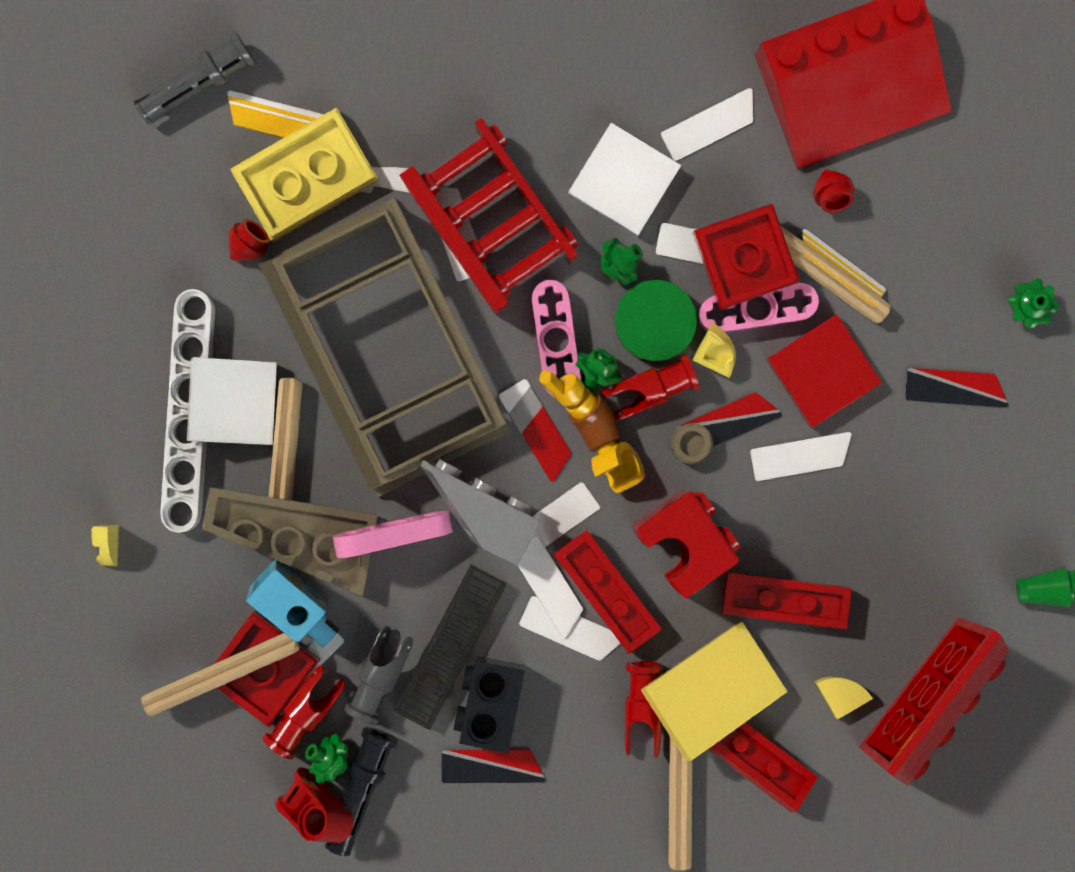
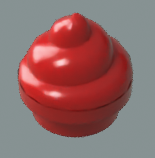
(833, 191)
(247, 241)

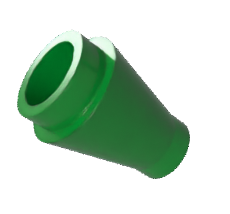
(1048, 588)

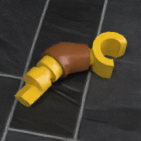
(598, 429)

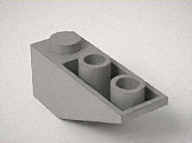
(487, 520)

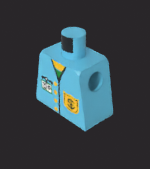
(280, 590)

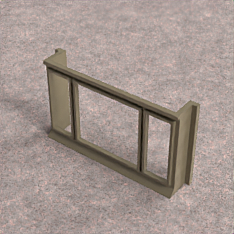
(351, 427)

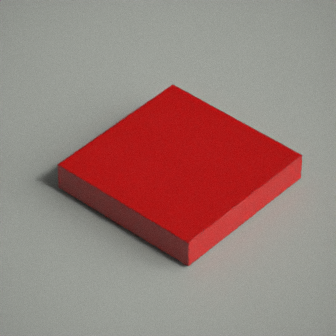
(746, 256)
(823, 371)
(270, 688)

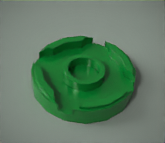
(655, 320)

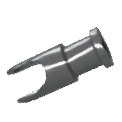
(377, 678)

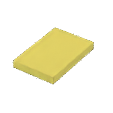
(304, 174)
(714, 691)

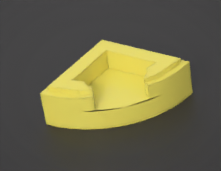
(716, 351)
(107, 540)
(842, 694)

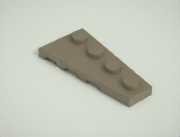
(290, 533)

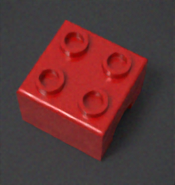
(704, 546)

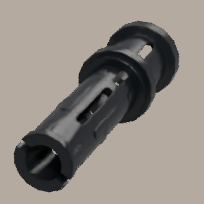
(366, 773)

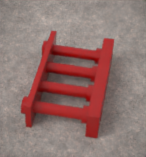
(449, 220)

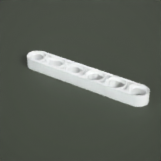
(177, 411)

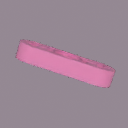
(562, 307)
(789, 314)
(392, 534)

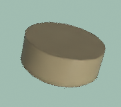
(691, 443)

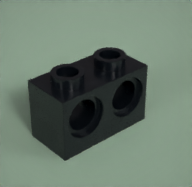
(499, 705)

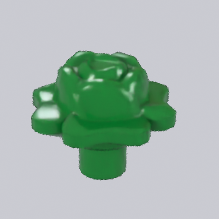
(620, 260)
(1033, 303)
(598, 369)
(328, 758)

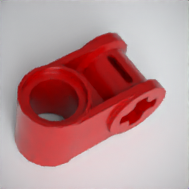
(315, 810)

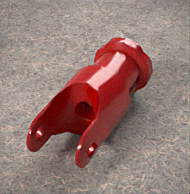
(655, 386)
(636, 705)
(301, 716)

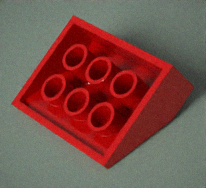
(854, 78)
(936, 699)

